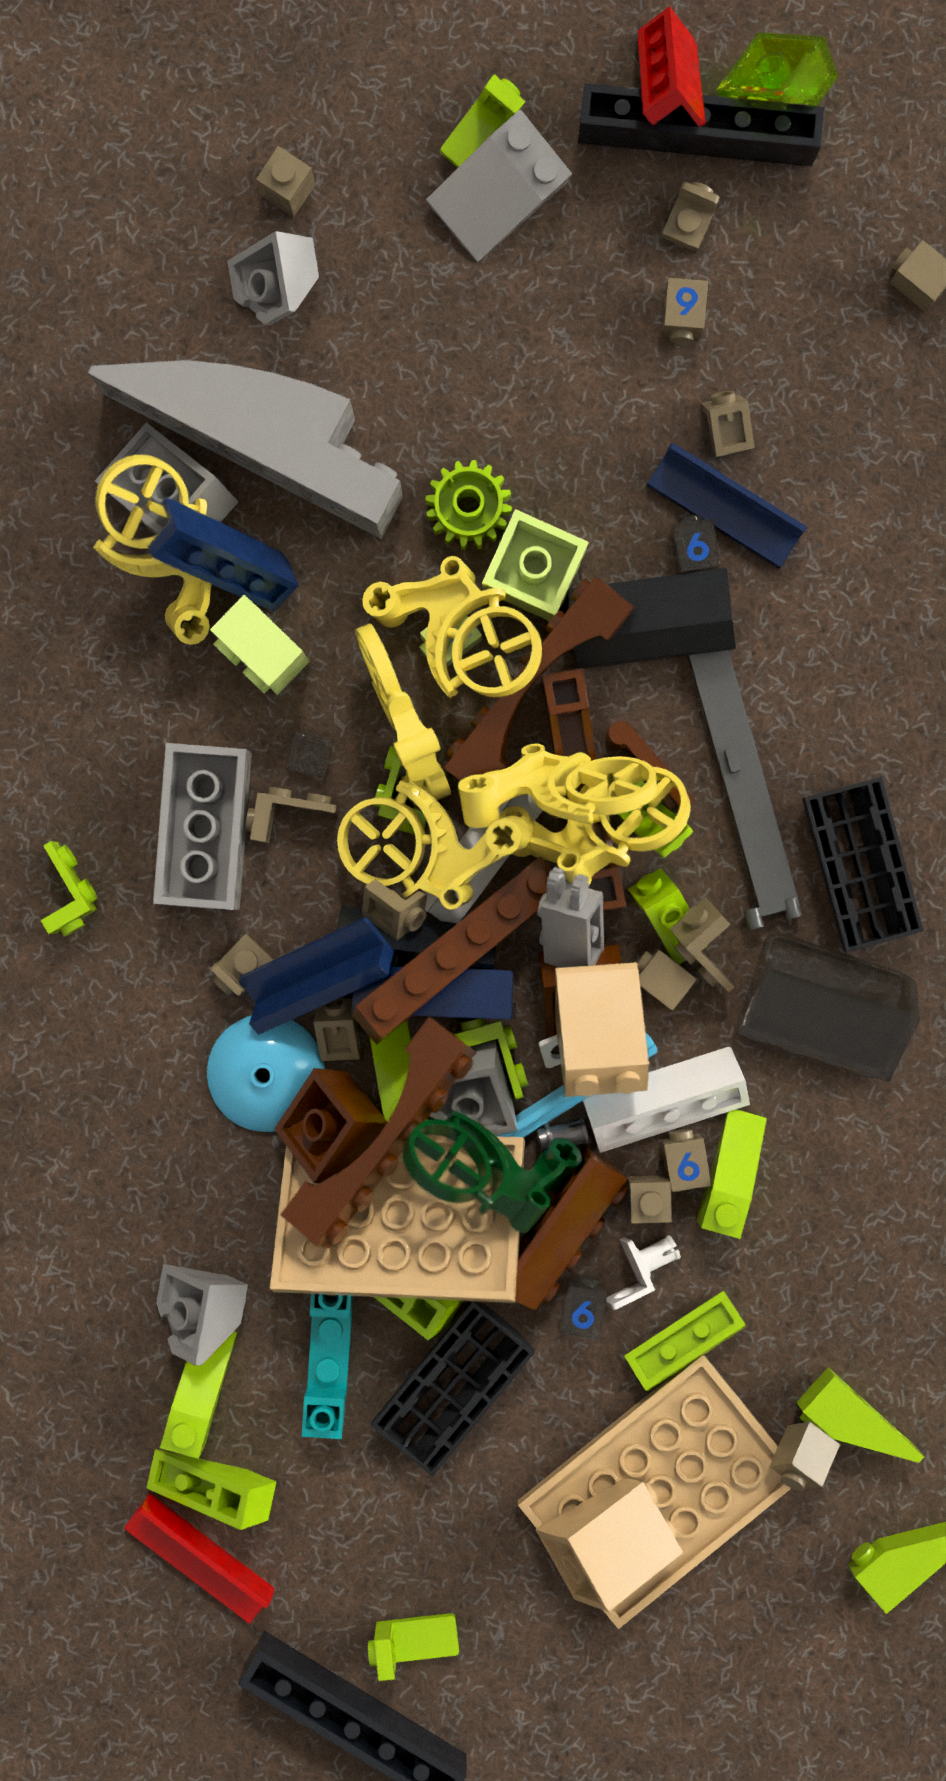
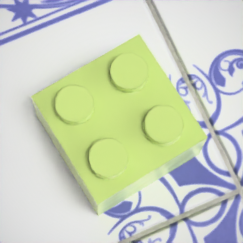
(535, 565)
(255, 640)

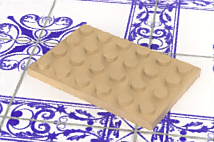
(404, 1241)
(697, 1455)

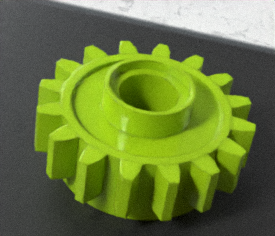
(468, 483)

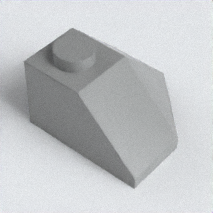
(274, 275)
(483, 1092)
(200, 1310)

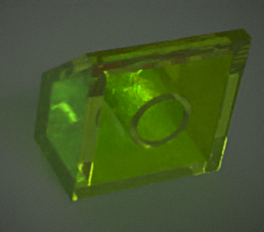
(782, 70)

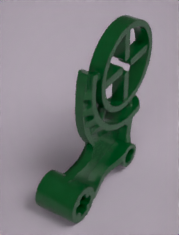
(515, 1191)

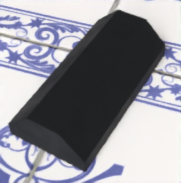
(670, 619)
(884, 859)
(470, 1402)

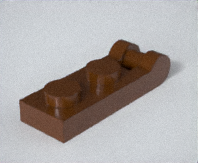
(624, 736)

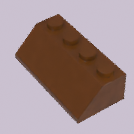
(563, 1227)

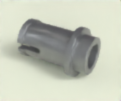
(572, 1131)

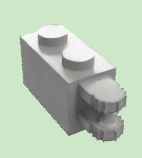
(571, 921)

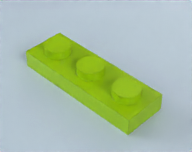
(685, 1341)

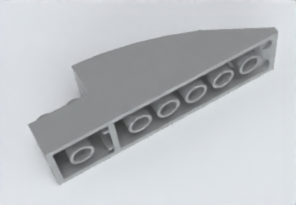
(266, 425)

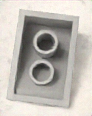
(499, 186)
(196, 478)

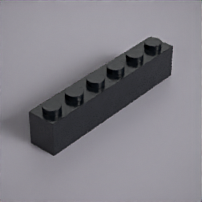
(731, 128)
(348, 1715)

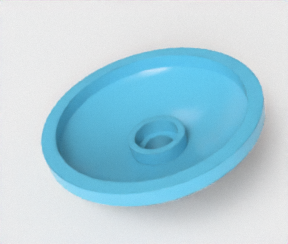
(287, 1054)

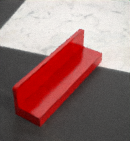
(669, 68)
(199, 1558)

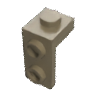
(260, 820)
(697, 930)

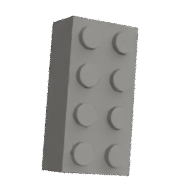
(202, 826)

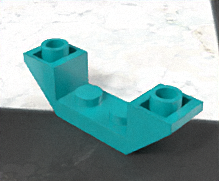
(327, 1366)

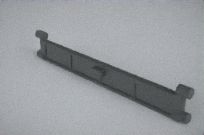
(745, 787)

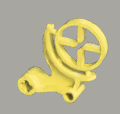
(195, 593)
(449, 600)
(415, 743)
(545, 779)
(582, 852)
(449, 864)

